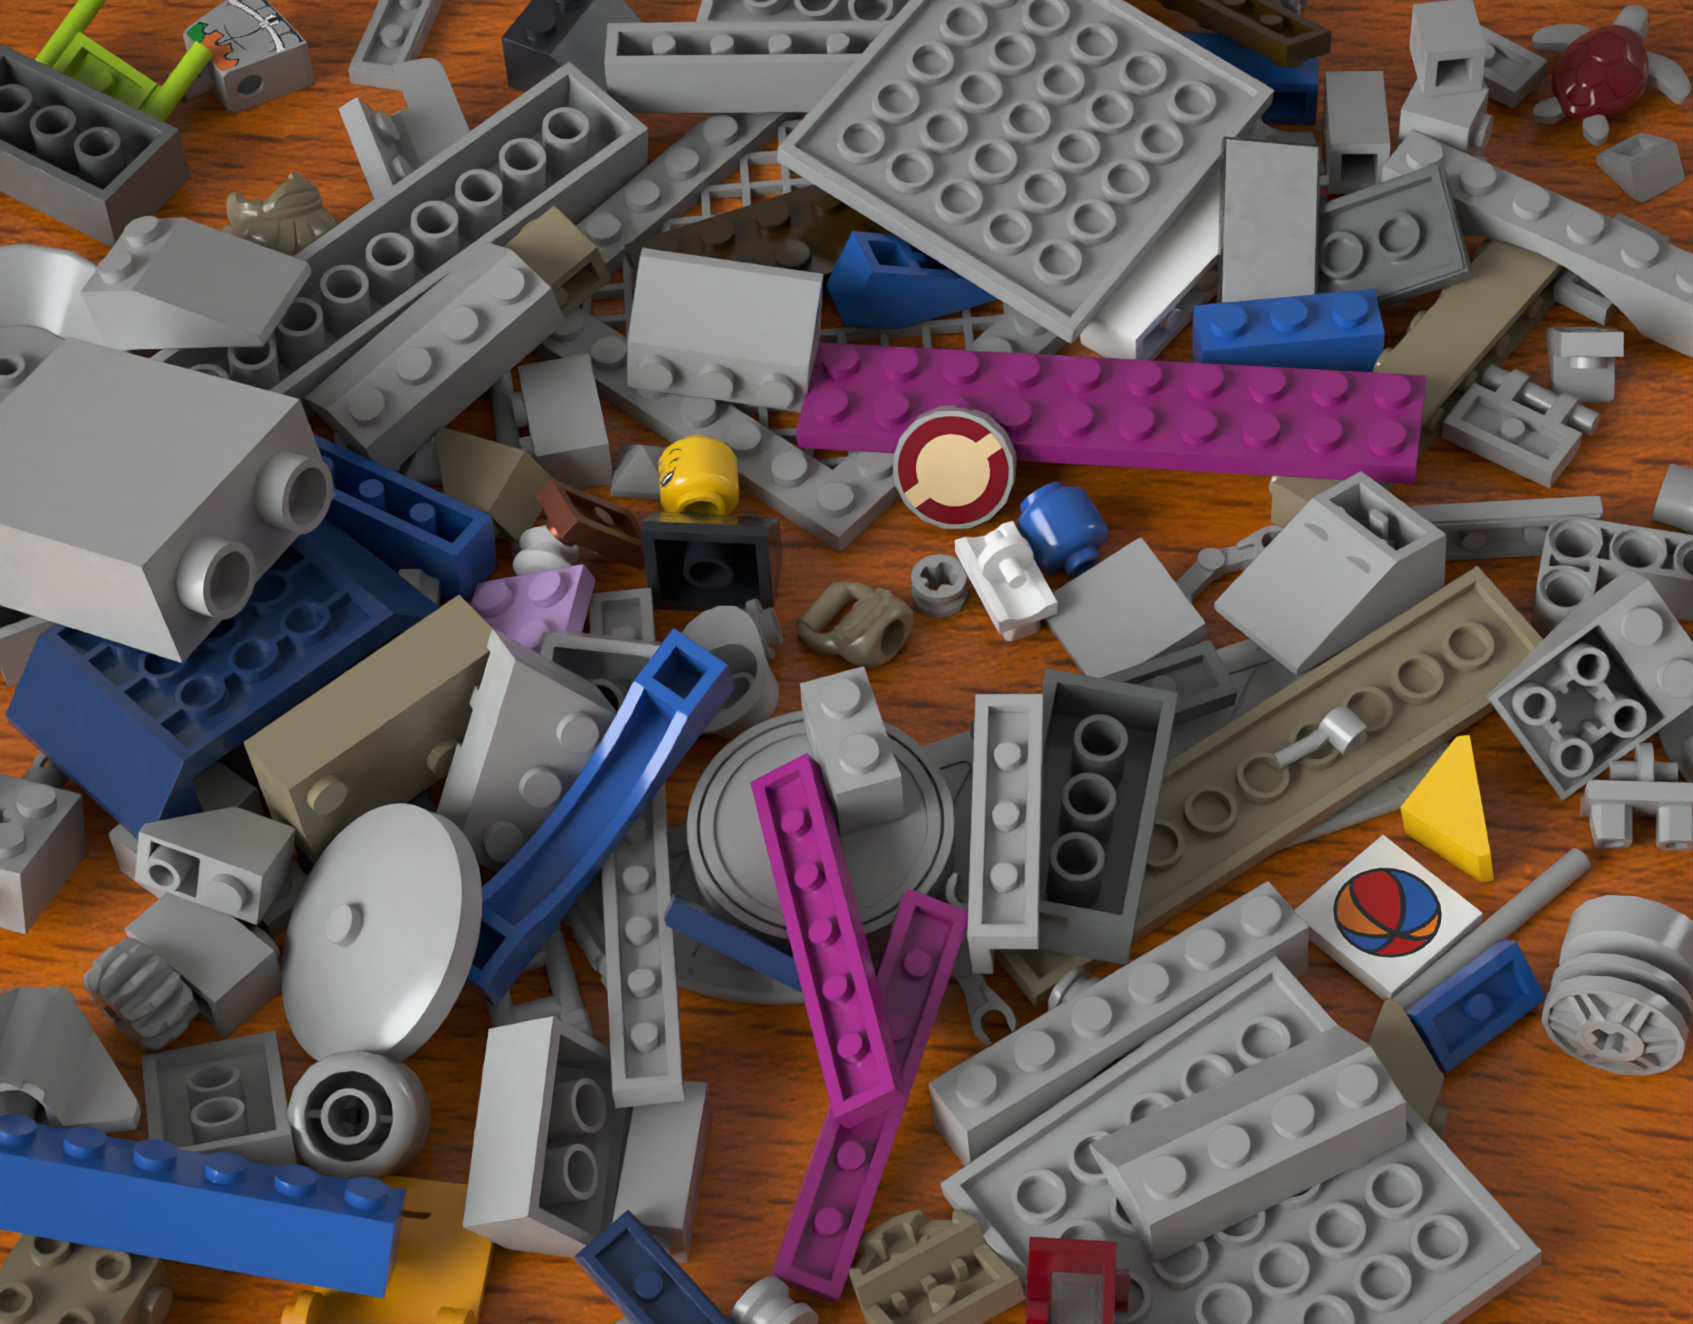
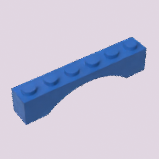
(644, 744)

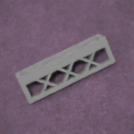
(1005, 826)

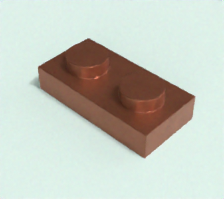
(591, 523)

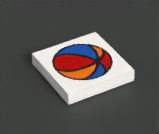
(1387, 918)

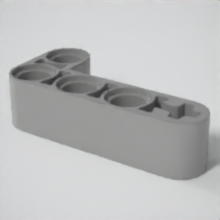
(1590, 553)

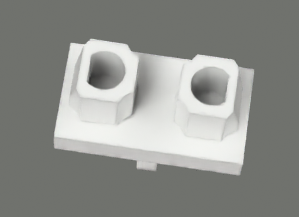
(1007, 580)

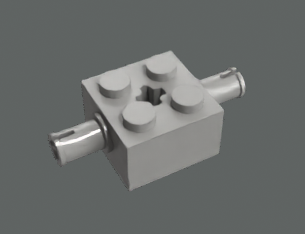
(38, 841)

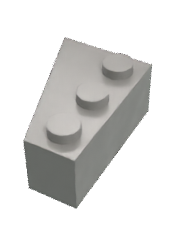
(521, 749)

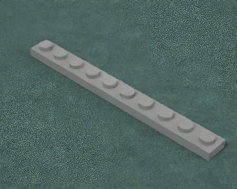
(635, 896)

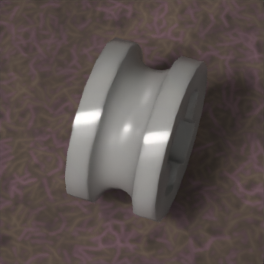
(930, 573)

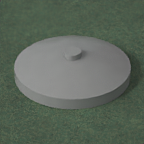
(382, 935)

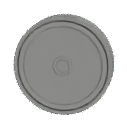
(882, 859)

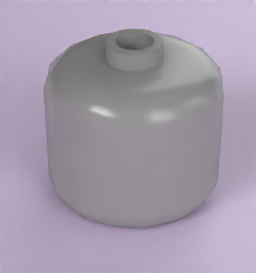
(329, 1108)

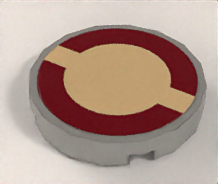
(954, 467)

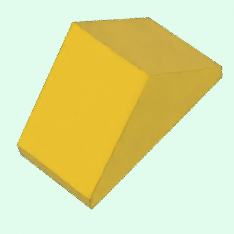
(1448, 812)

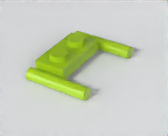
(93, 65)

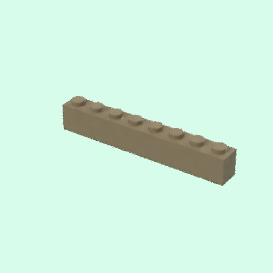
(1453, 345)

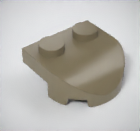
(932, 1273)

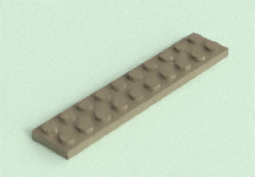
(1232, 804)

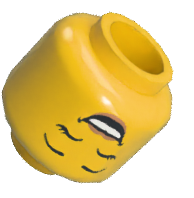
(698, 476)

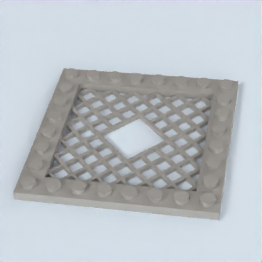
(823, 496)

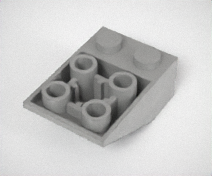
(1336, 574)
(1598, 683)

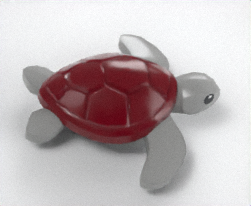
(1604, 72)

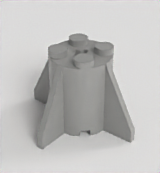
(58, 1066)

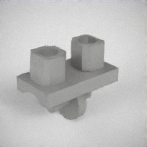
(1615, 803)

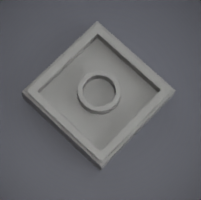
(1124, 613)

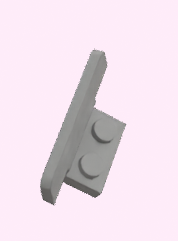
(403, 142)

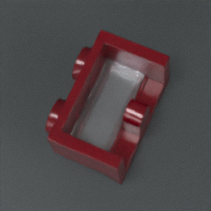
(1074, 1282)

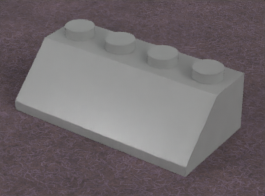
(438, 356)
(1252, 1140)

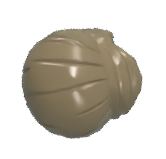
(285, 220)

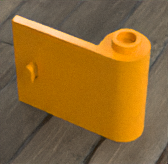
(436, 1273)

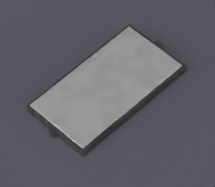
(1268, 219)

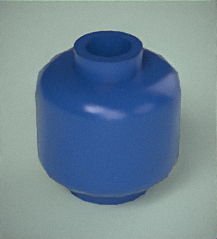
(1062, 529)

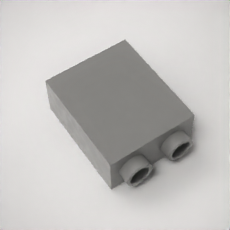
(148, 495)

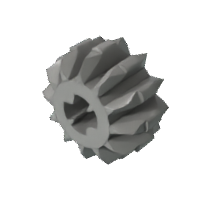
(140, 994)

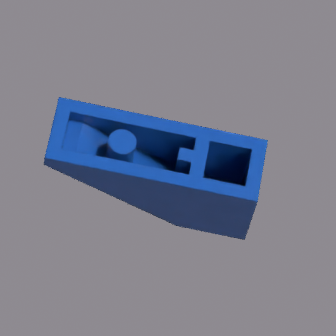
(895, 285)

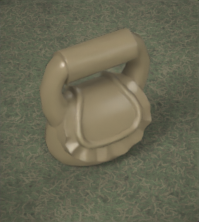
(867, 634)

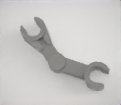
(1215, 562)
(979, 995)

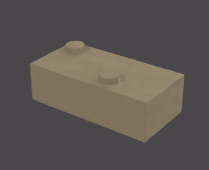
(374, 730)

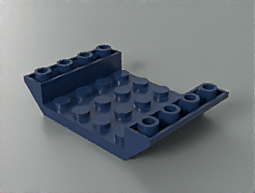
(145, 725)

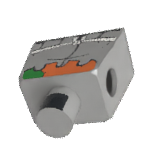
(253, 56)

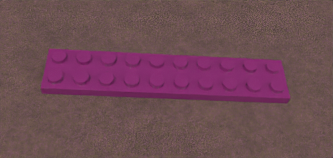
(1126, 410)

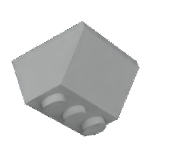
(724, 329)
(545, 1140)

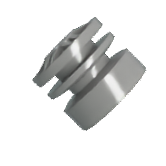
(1623, 986)

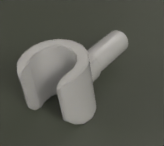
(1339, 727)

